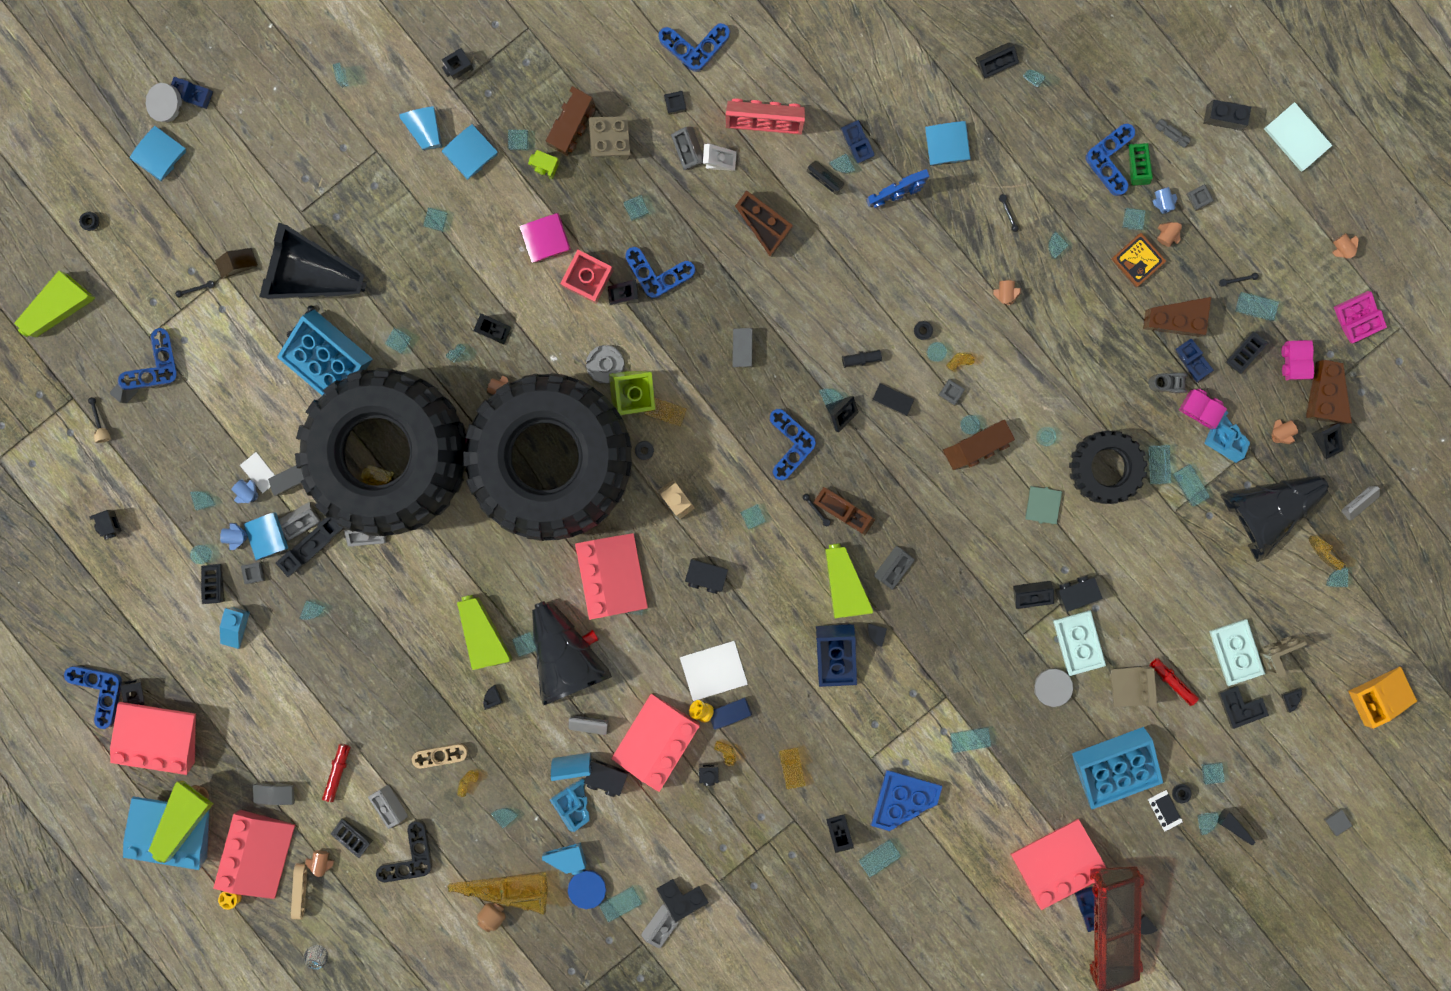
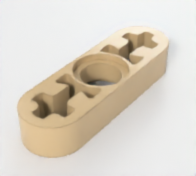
(454, 758)
(299, 891)

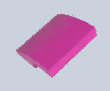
(545, 238)
(1360, 317)

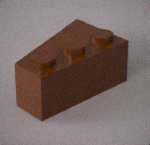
(571, 122)
(764, 222)
(1180, 318)
(1329, 394)
(979, 445)

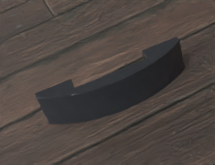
(309, 546)

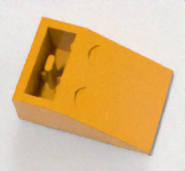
(1383, 698)

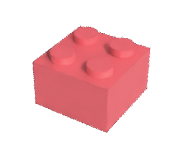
(587, 276)

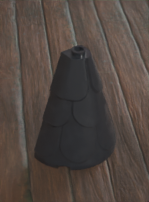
(307, 270)
(1274, 509)
(562, 655)

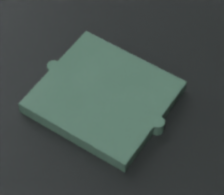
(1043, 505)

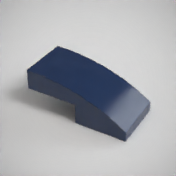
(192, 93)
(857, 141)
(1193, 360)
(730, 713)
(1085, 902)

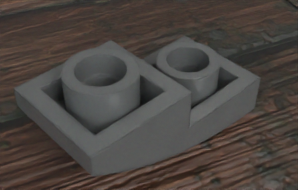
(273, 794)

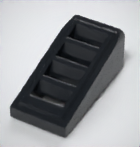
(1241, 348)
(219, 584)
(1228, 821)
(358, 852)

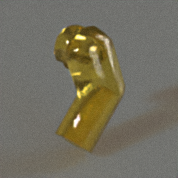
(960, 359)
(728, 753)
(464, 782)

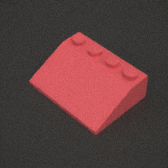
(765, 117)
(611, 576)
(153, 738)
(655, 742)
(254, 855)
(1058, 864)

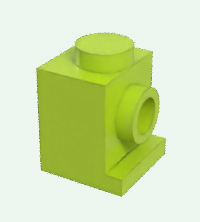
(544, 163)

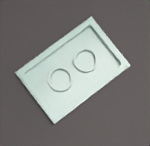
(1297, 137)
(1079, 643)
(1237, 652)

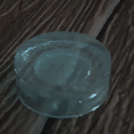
(936, 352)
(970, 424)
(1046, 436)
(200, 554)

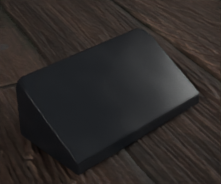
(997, 60)
(825, 177)
(893, 399)
(1033, 594)

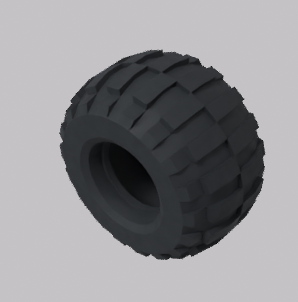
(434, 461)
(601, 468)

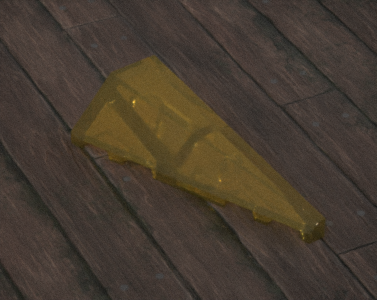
(520, 891)

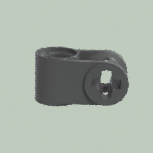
(1171, 382)

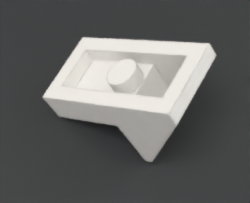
(719, 158)

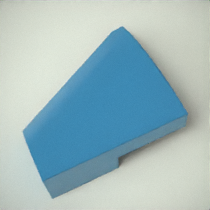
(423, 127)
(1228, 440)
(572, 805)

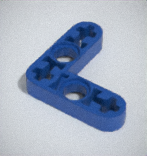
(692, 53)
(1105, 153)
(659, 280)
(161, 366)
(797, 447)
(103, 685)

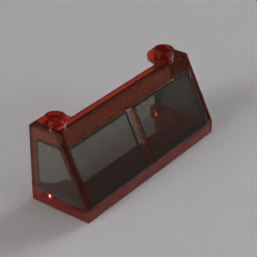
(1116, 927)

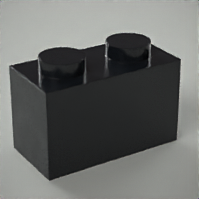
(1227, 115)
(706, 575)
(1078, 593)
(606, 778)

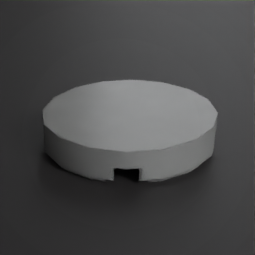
(163, 102)
(604, 361)
(1053, 687)

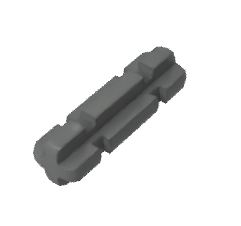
(1173, 133)

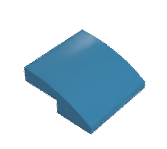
(948, 143)
(469, 151)
(157, 153)
(266, 535)
(571, 766)

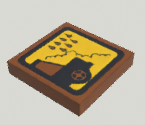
(1138, 260)

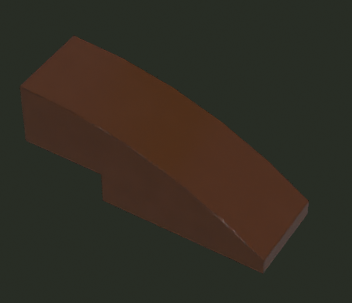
(844, 511)

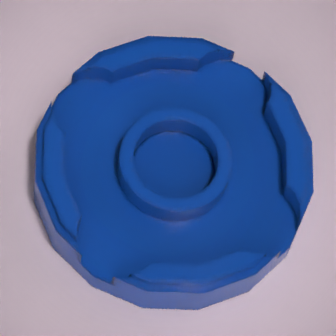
(587, 889)

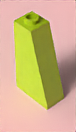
(52, 305)
(845, 587)
(481, 636)
(180, 817)

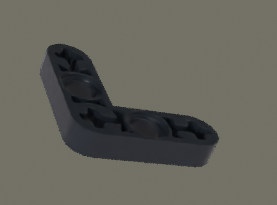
(417, 858)

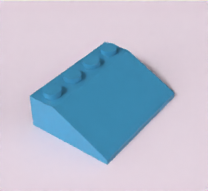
(321, 352)
(1118, 767)
(142, 825)

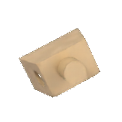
(676, 499)

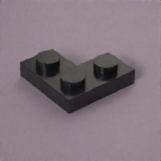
(1237, 711)
(681, 905)

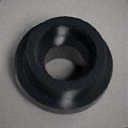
(84, 221)
(925, 324)
(639, 446)
(1187, 793)

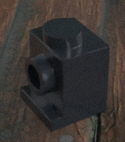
(454, 58)
(106, 524)
(129, 686)
(708, 774)

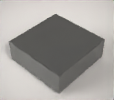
(1200, 197)
(951, 392)
(253, 573)
(1338, 822)

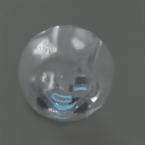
(316, 957)

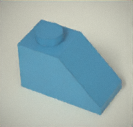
(233, 626)
(566, 859)

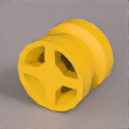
(701, 711)
(226, 901)

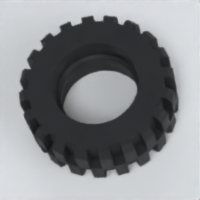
(1133, 467)

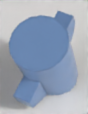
(1165, 200)
(245, 491)
(234, 536)

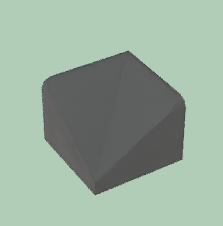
(122, 395)

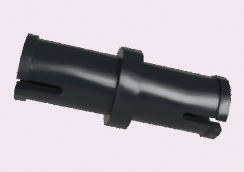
(861, 358)

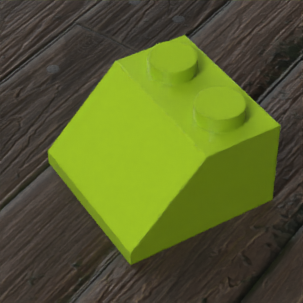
(632, 391)

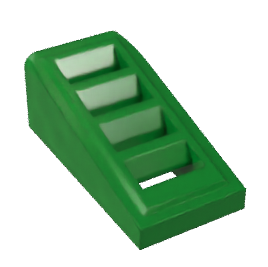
(1141, 176)

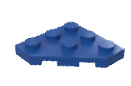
(911, 183)
(903, 799)

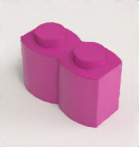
(1298, 360)
(1202, 408)

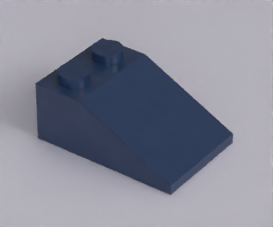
(836, 655)

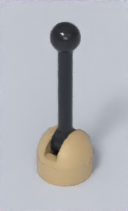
(101, 434)

